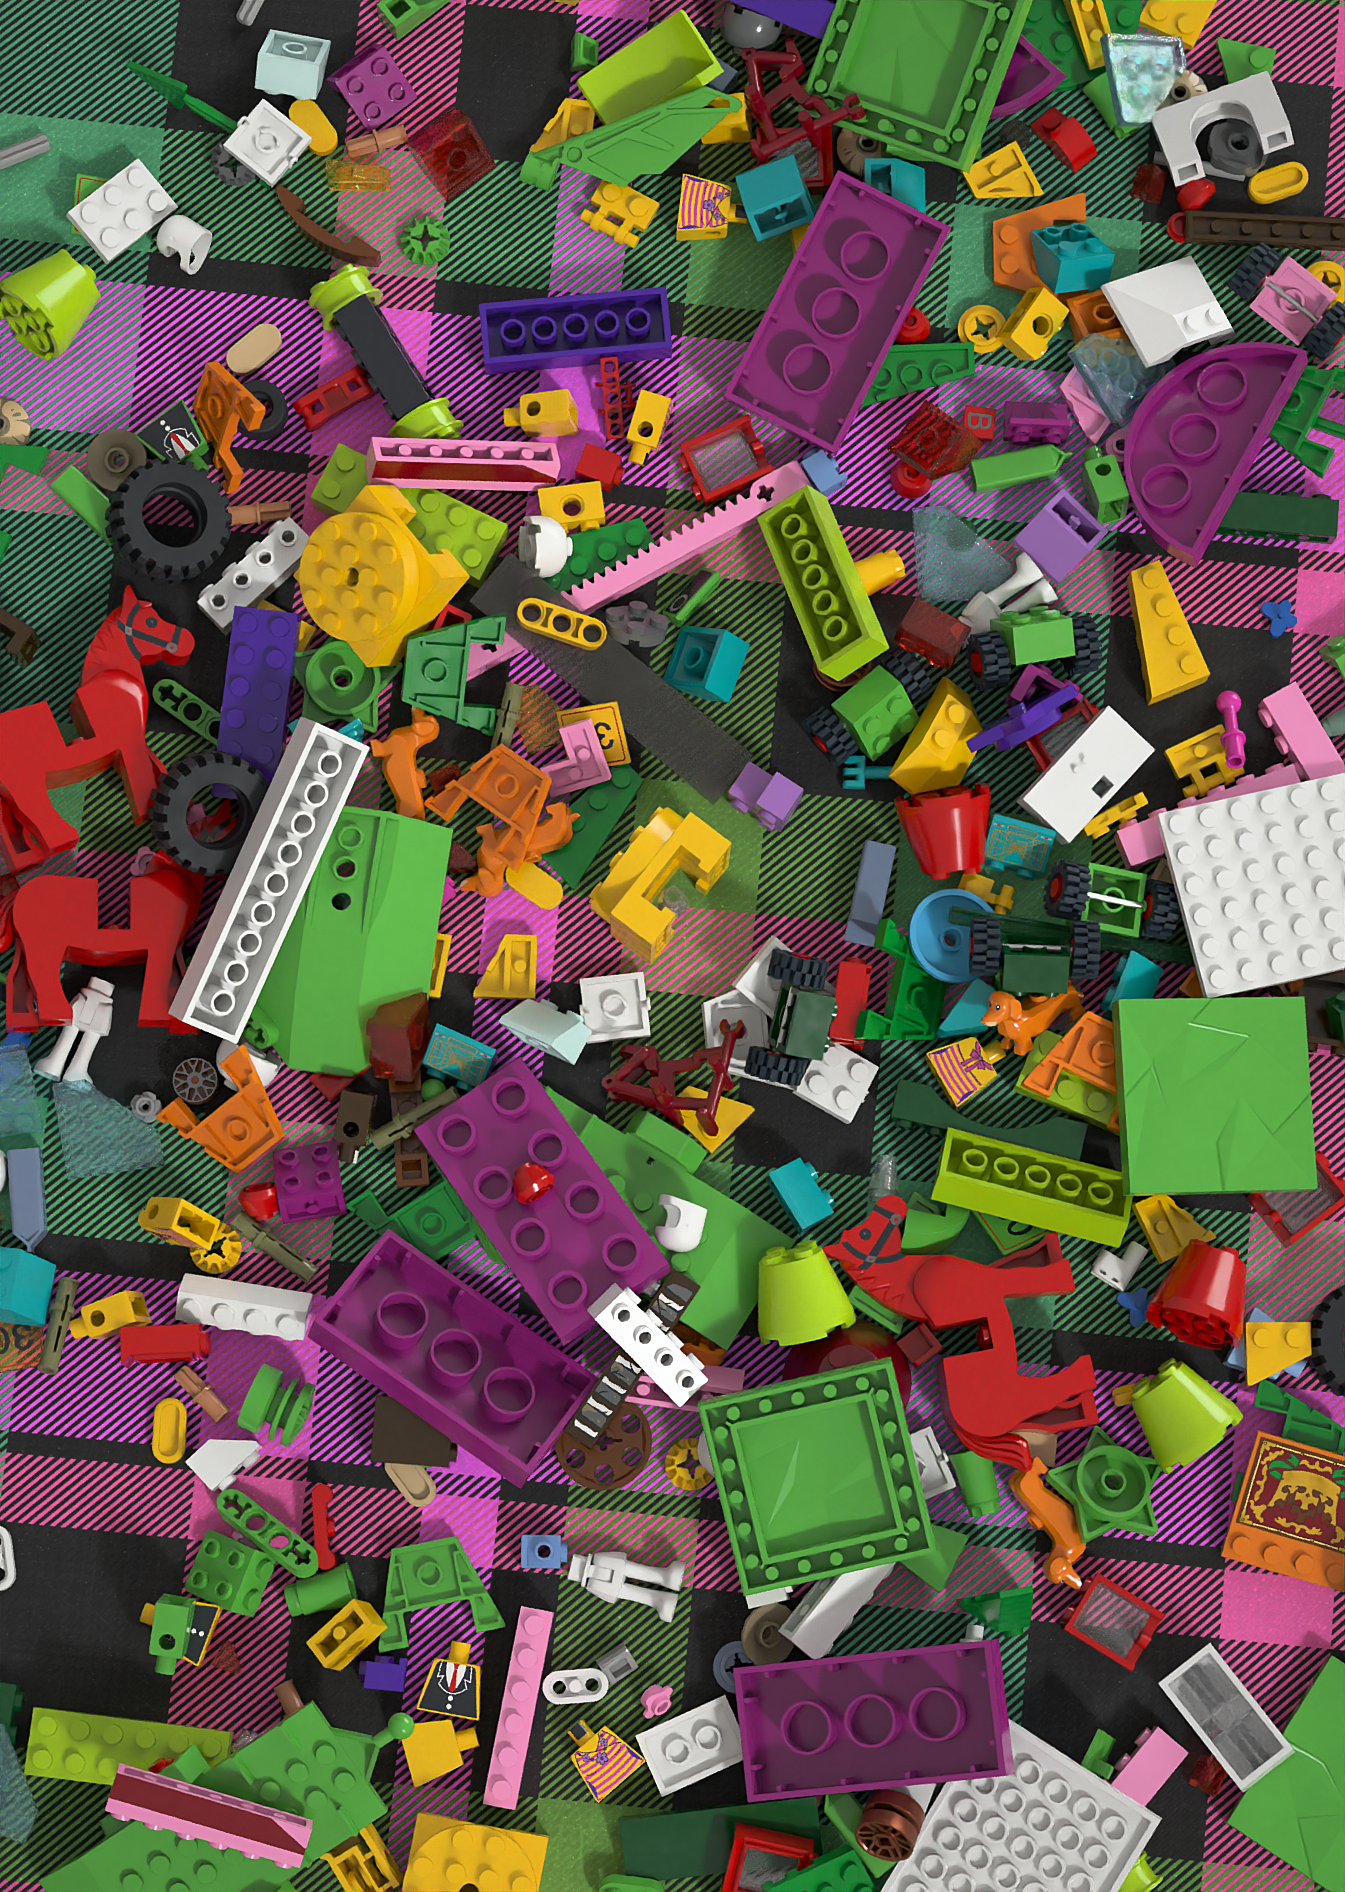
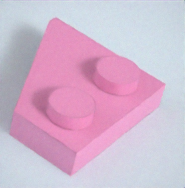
(1084, 406)

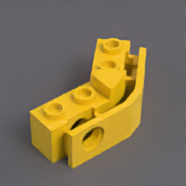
(355, 1868)

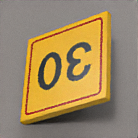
(608, 727)

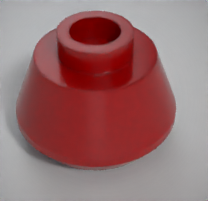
(1195, 194)
(917, 333)
(909, 486)
(532, 1182)
(259, 1200)

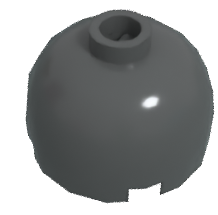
(748, 29)

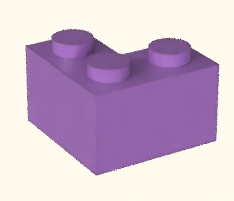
(765, 796)

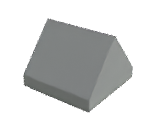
(617, 1663)

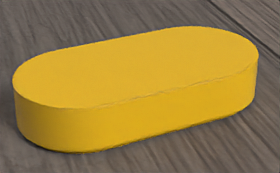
(312, 121)
(1277, 183)
(535, 886)
(169, 1430)

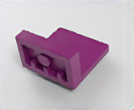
(373, 86)
(1036, 423)
(1038, 676)
(309, 1182)

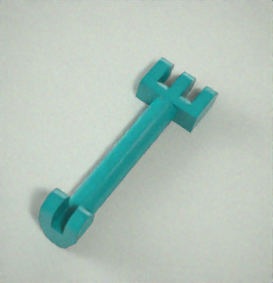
(863, 772)

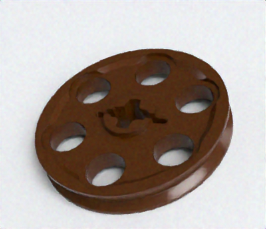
(613, 1455)

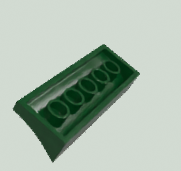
(700, 1838)

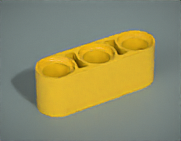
(577, 621)

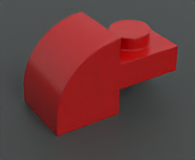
(1066, 138)

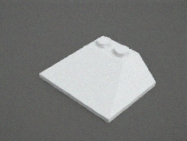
(1167, 310)

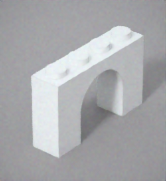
(1248, 100)

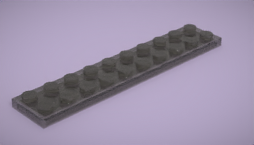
(647, 704)

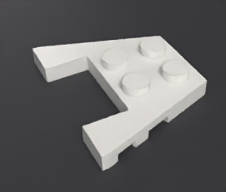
(736, 1007)

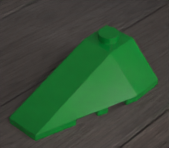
(1002, 1610)

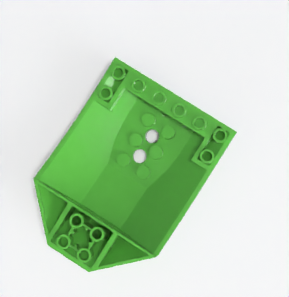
(353, 960)

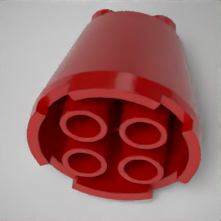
(947, 828)
(1202, 1297)

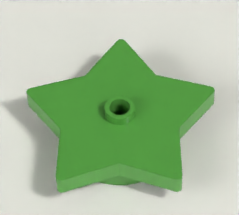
(328, 702)
(1108, 1488)

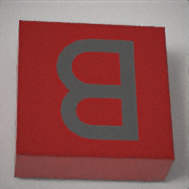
(980, 421)

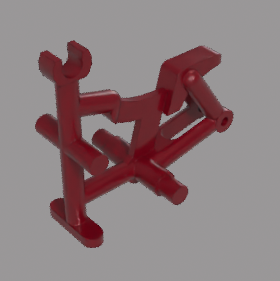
(789, 67)
(662, 1086)

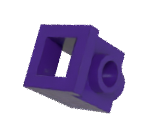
(384, 1674)

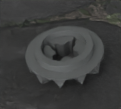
(226, 172)

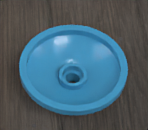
(929, 928)

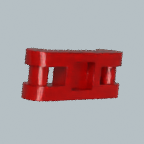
(334, 398)
(323, 1526)

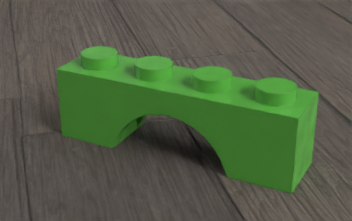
(405, 15)

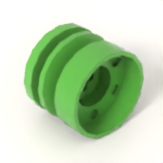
(276, 1405)

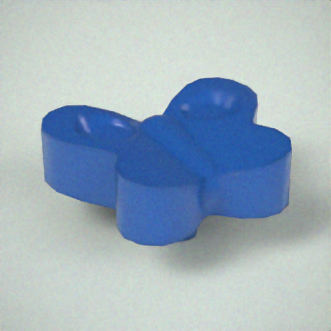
(1279, 616)
(1136, 1305)

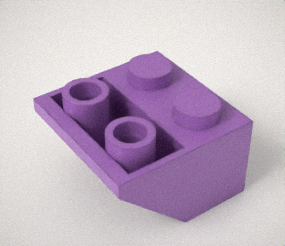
(1060, 536)

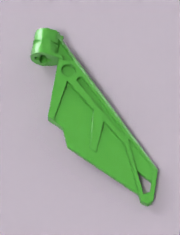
(632, 145)

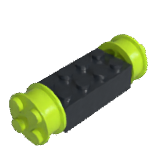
(351, 308)

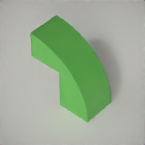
(931, 1233)

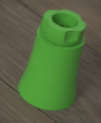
(1100, 95)
(976, 1482)
(321, 1592)

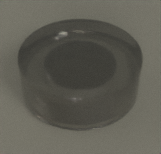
(1015, 131)

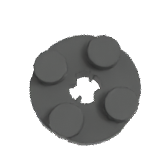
(1229, 159)
(636, 624)

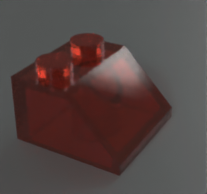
(451, 153)
(934, 443)
(932, 634)
(399, 1037)

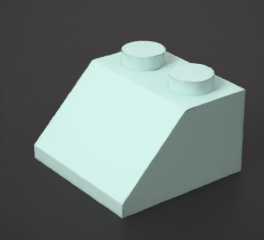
(292, 64)
(548, 1029)

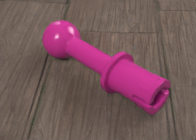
(1232, 740)

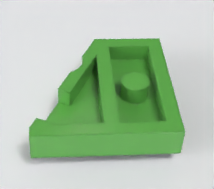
(1244, 59)

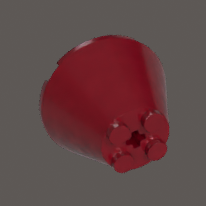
(849, 1347)

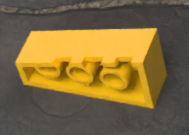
(1163, 637)

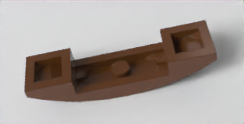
(355, 252)
(410, 1155)

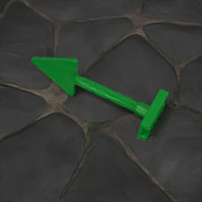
(176, 94)

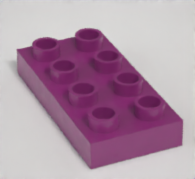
(836, 313)
(572, 1238)
(453, 1358)
(874, 1721)

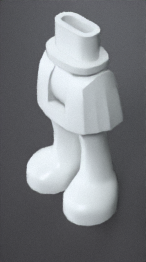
(986, 606)
(90, 1015)
(606, 1573)

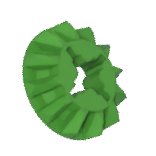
(436, 249)

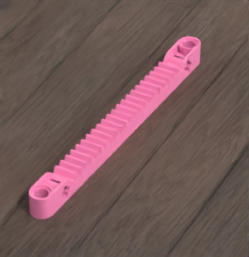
(661, 559)

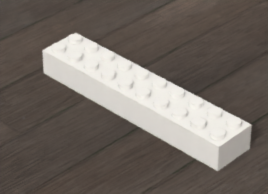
(268, 880)

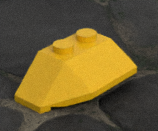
(937, 747)

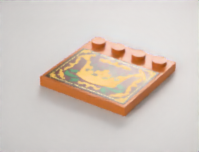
(1291, 1512)

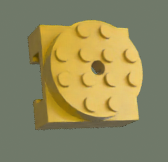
(373, 578)
(644, 871)
(459, 1852)

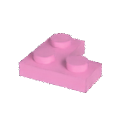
(585, 761)

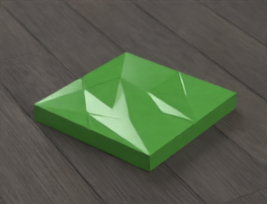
(919, 70)
(1214, 1096)
(817, 1476)
(1301, 1802)

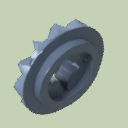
(725, 1659)

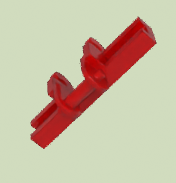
(616, 407)

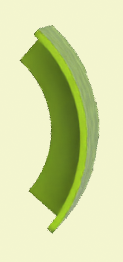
(650, 70)

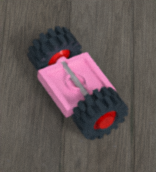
(1291, 300)

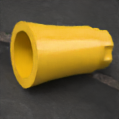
(880, 570)

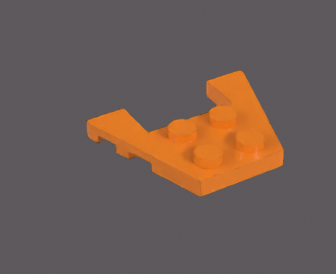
(1012, 248)
(218, 407)
(506, 788)
(1083, 1052)
(240, 1126)

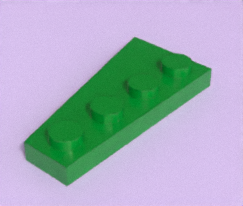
(599, 813)

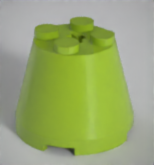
(48, 303)
(800, 1296)
(1181, 1414)

